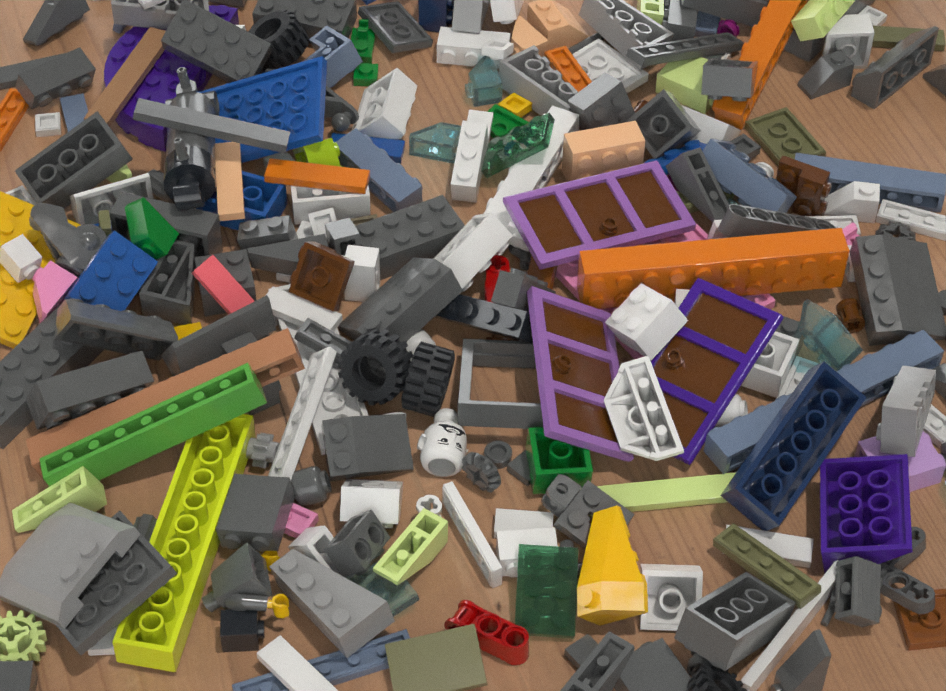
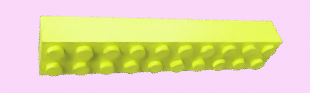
(189, 542)

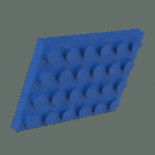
(279, 99)

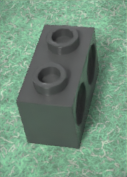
(357, 544)

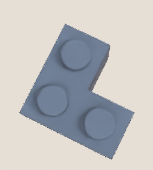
(337, 51)

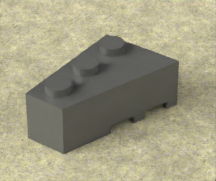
(171, 285)

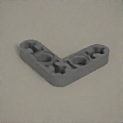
(923, 596)

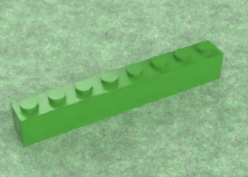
(158, 427)

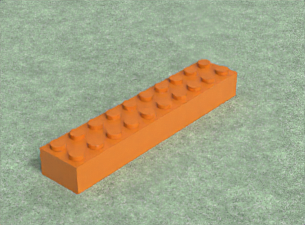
(735, 263)

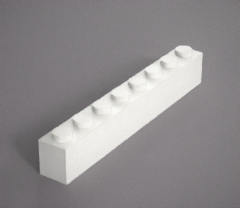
(535, 170)

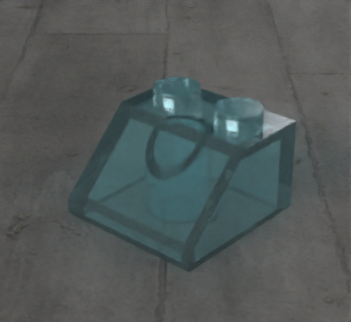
(827, 336)

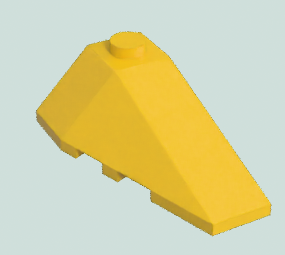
(610, 579)

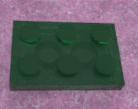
(518, 144)
(546, 590)

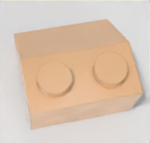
(555, 23)

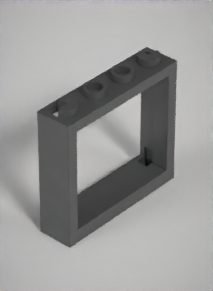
(494, 413)

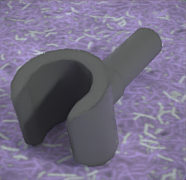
(830, 611)

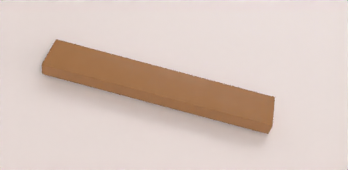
(129, 76)

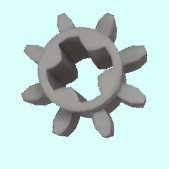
(262, 450)

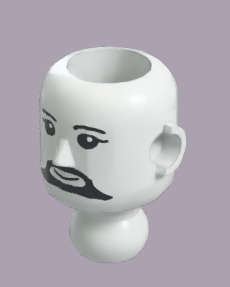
(443, 445)

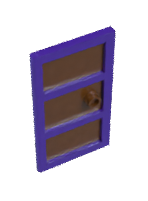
(710, 359)

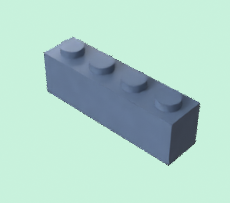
(387, 179)

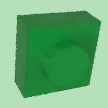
(365, 74)

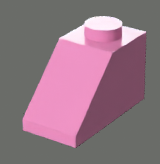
(50, 288)

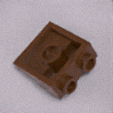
(807, 183)
(321, 275)

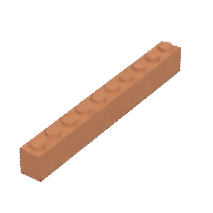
(269, 359)

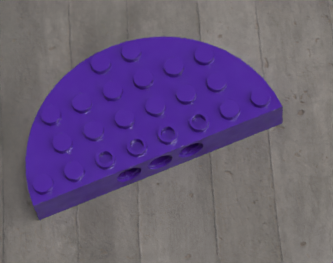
(159, 82)

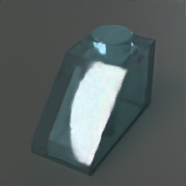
(484, 83)
(436, 142)

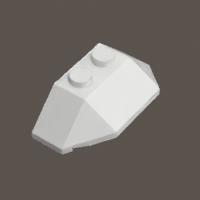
(641, 413)

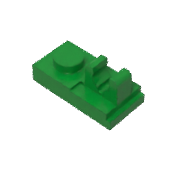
(364, 40)

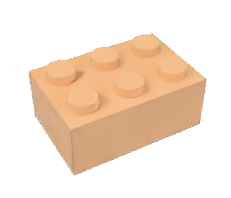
(602, 150)

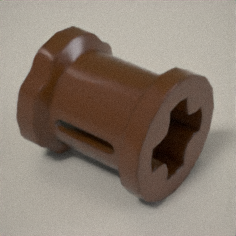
(850, 315)

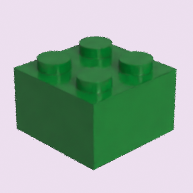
(552, 457)

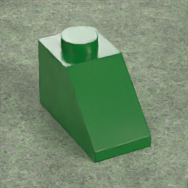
(149, 229)

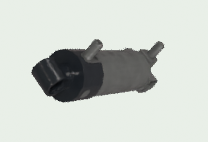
(190, 156)

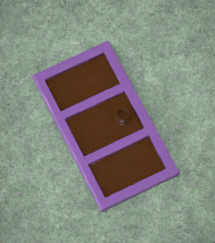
(598, 213)
(574, 371)

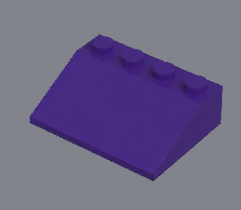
(865, 508)

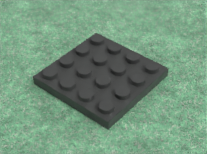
(117, 591)

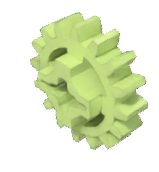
(21, 637)

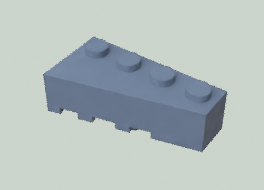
(746, 179)

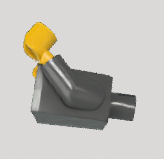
(244, 584)

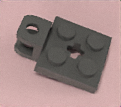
(574, 504)

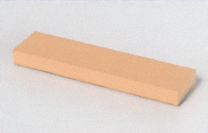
(229, 181)

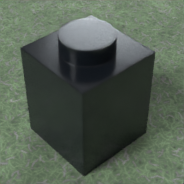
(241, 630)

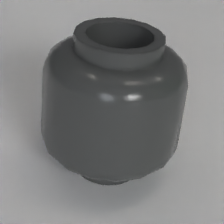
(310, 486)

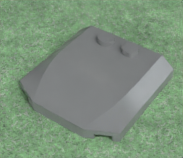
(62, 561)

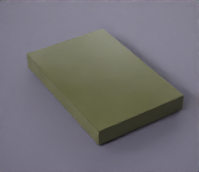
(782, 135)
(437, 661)

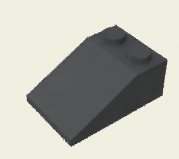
(366, 446)

